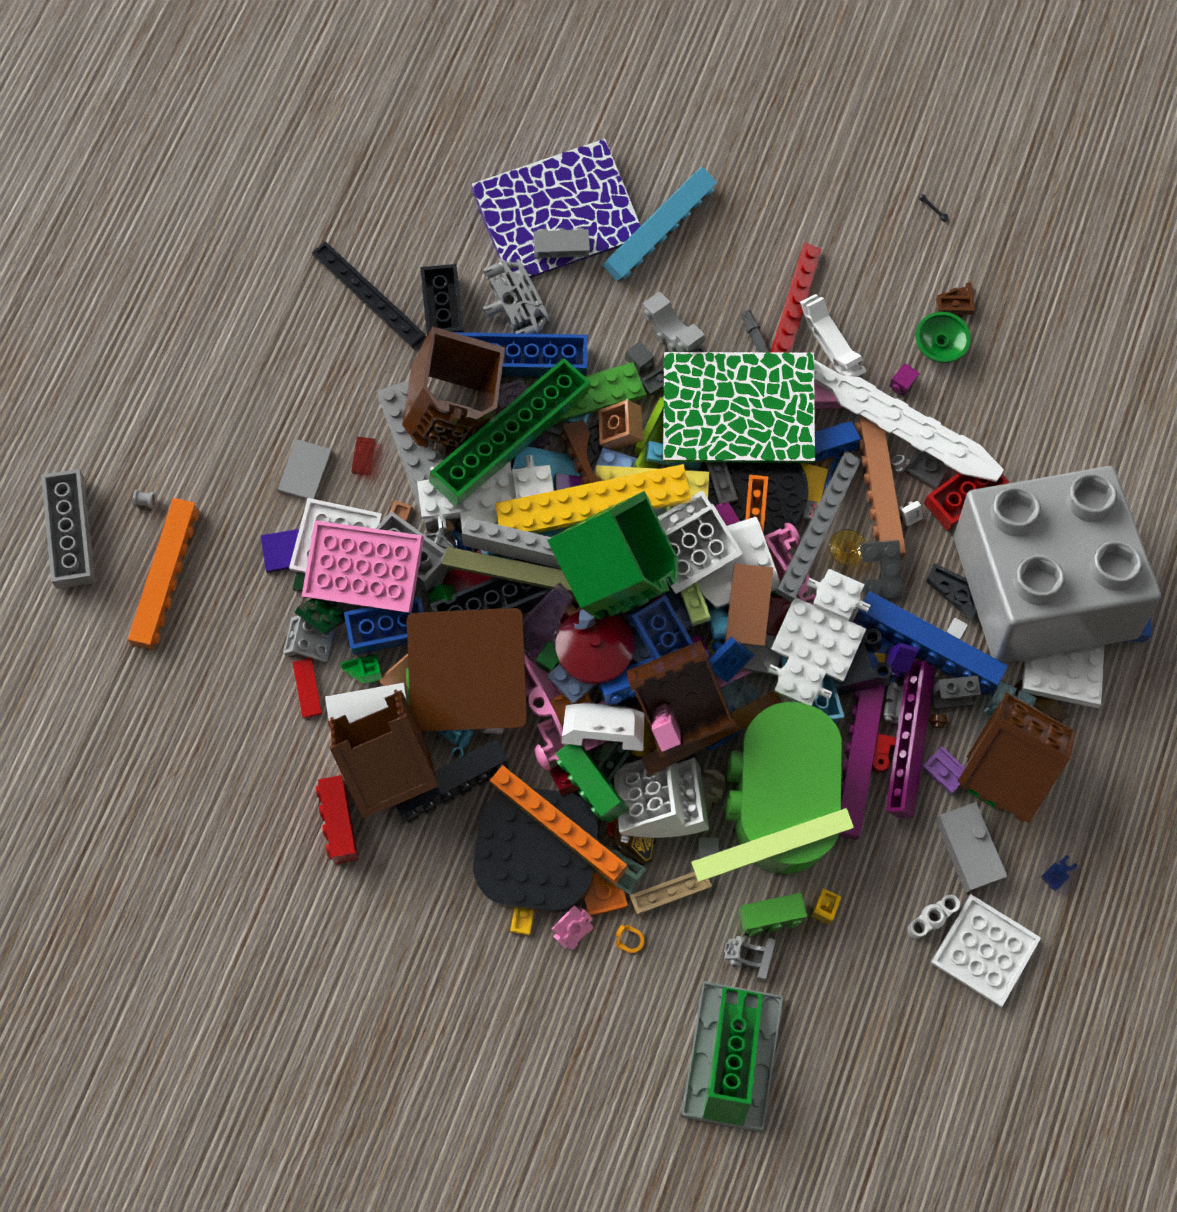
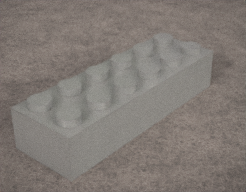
(68, 529)

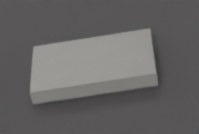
(304, 470)

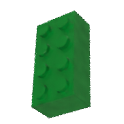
(592, 781)

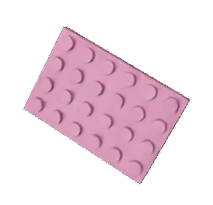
(363, 566)

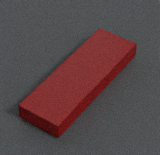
(307, 688)

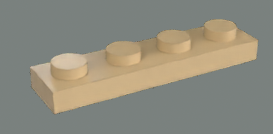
(668, 892)

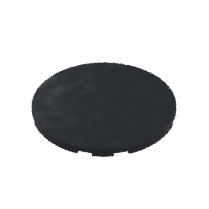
(785, 491)

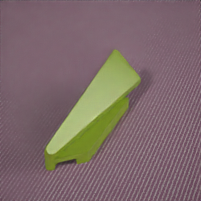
(652, 432)

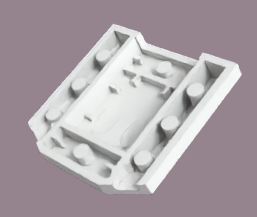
(751, 541)
(603, 723)

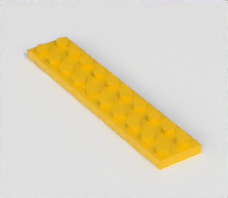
(574, 504)

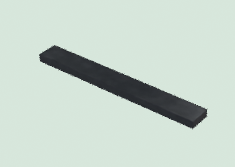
(369, 294)

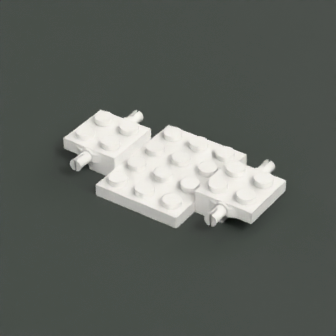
(480, 505)
(819, 638)

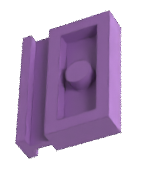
(944, 769)

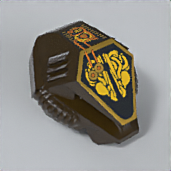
(636, 847)

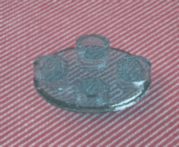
(739, 692)

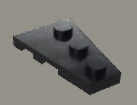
(952, 588)

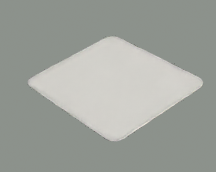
(957, 628)

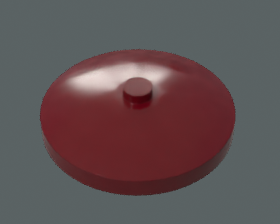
(596, 652)

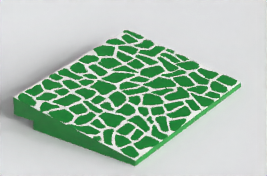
(739, 407)

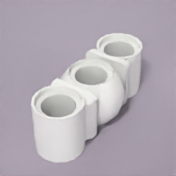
(940, 910)

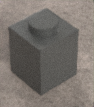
(641, 357)

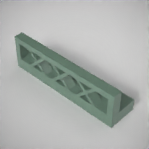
(629, 879)

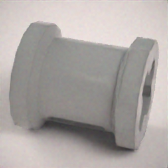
(144, 499)

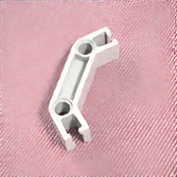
(830, 338)

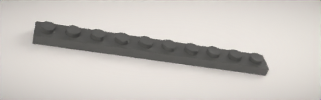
(818, 526)

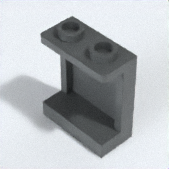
(955, 692)

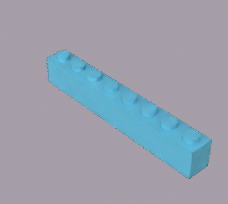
(659, 223)

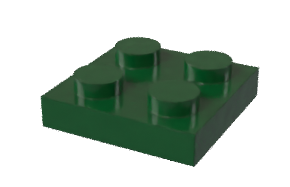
(320, 615)

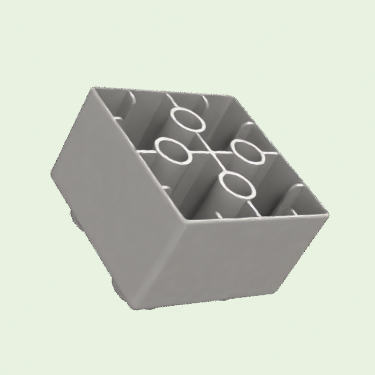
(1055, 564)

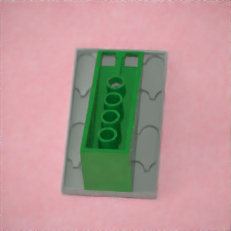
(732, 1057)

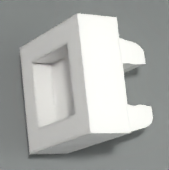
(911, 513)

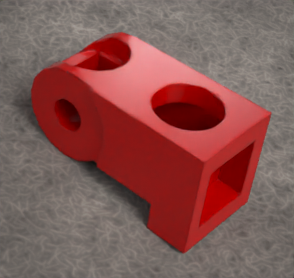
(880, 758)

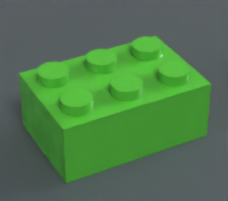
(772, 914)

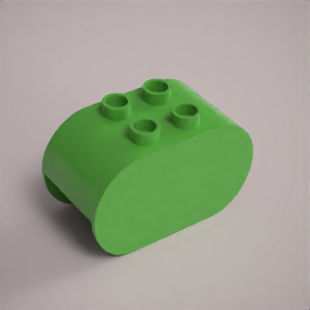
(785, 777)

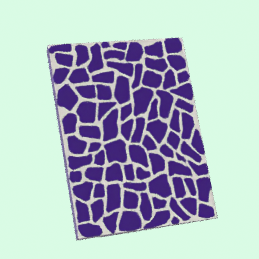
(555, 193)

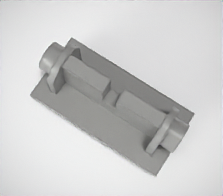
(893, 706)

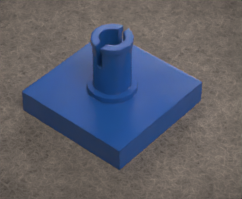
(729, 658)

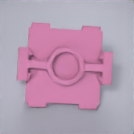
(572, 927)

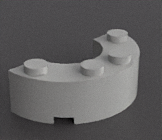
(669, 327)

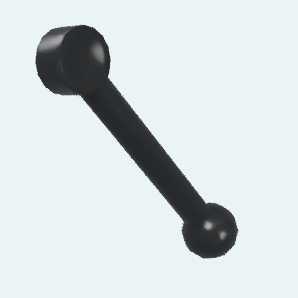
(944, 217)

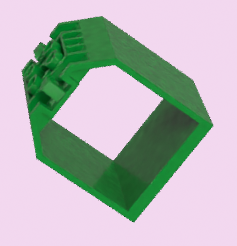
(616, 557)

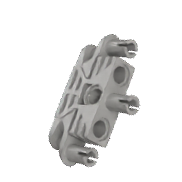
(523, 289)

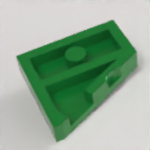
(363, 669)

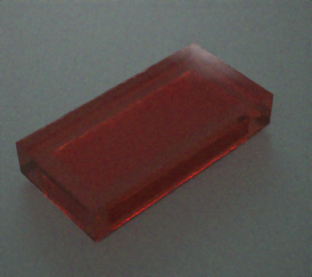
(363, 456)

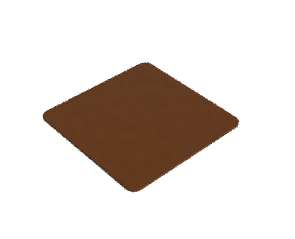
(467, 669)

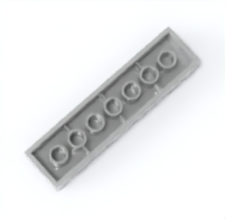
(415, 459)

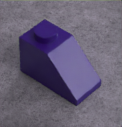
(900, 659)

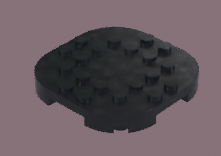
(524, 863)

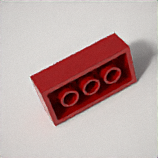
(949, 498)
(338, 821)

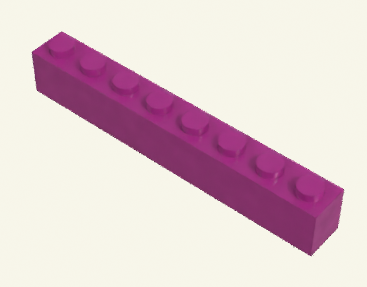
(910, 740)
(860, 755)

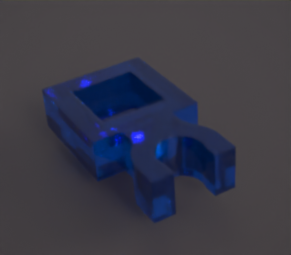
(1057, 874)

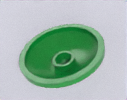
(945, 328)

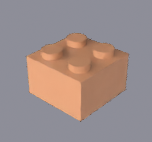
(620, 425)

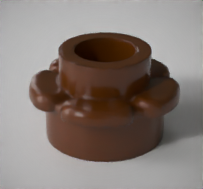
(938, 720)

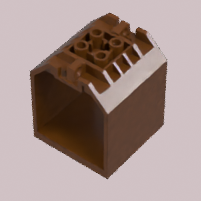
(460, 362)

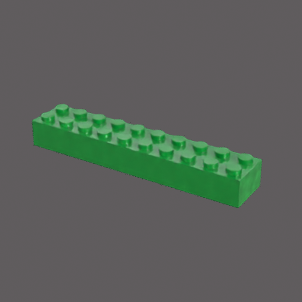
(509, 432)

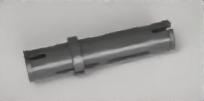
(754, 330)

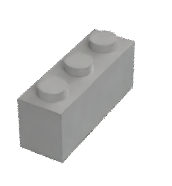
(561, 243)

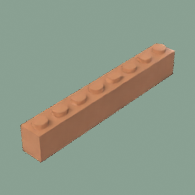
(880, 483)

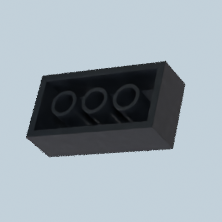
(441, 298)

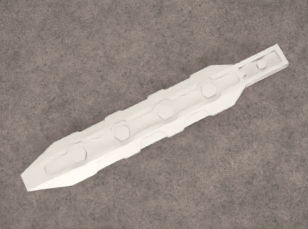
(898, 418)

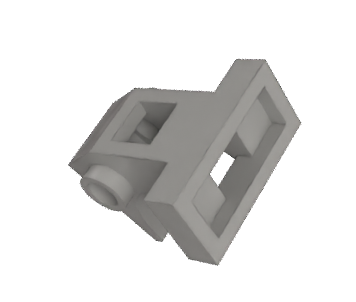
(761, 956)

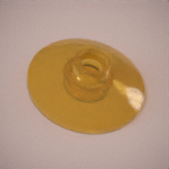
(850, 539)

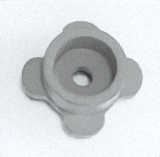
(899, 463)

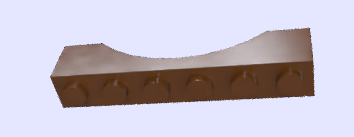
(576, 439)

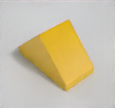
(826, 906)

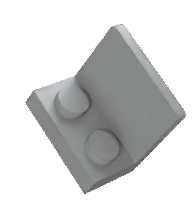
(307, 640)

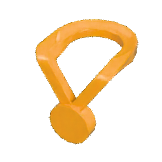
(621, 930)

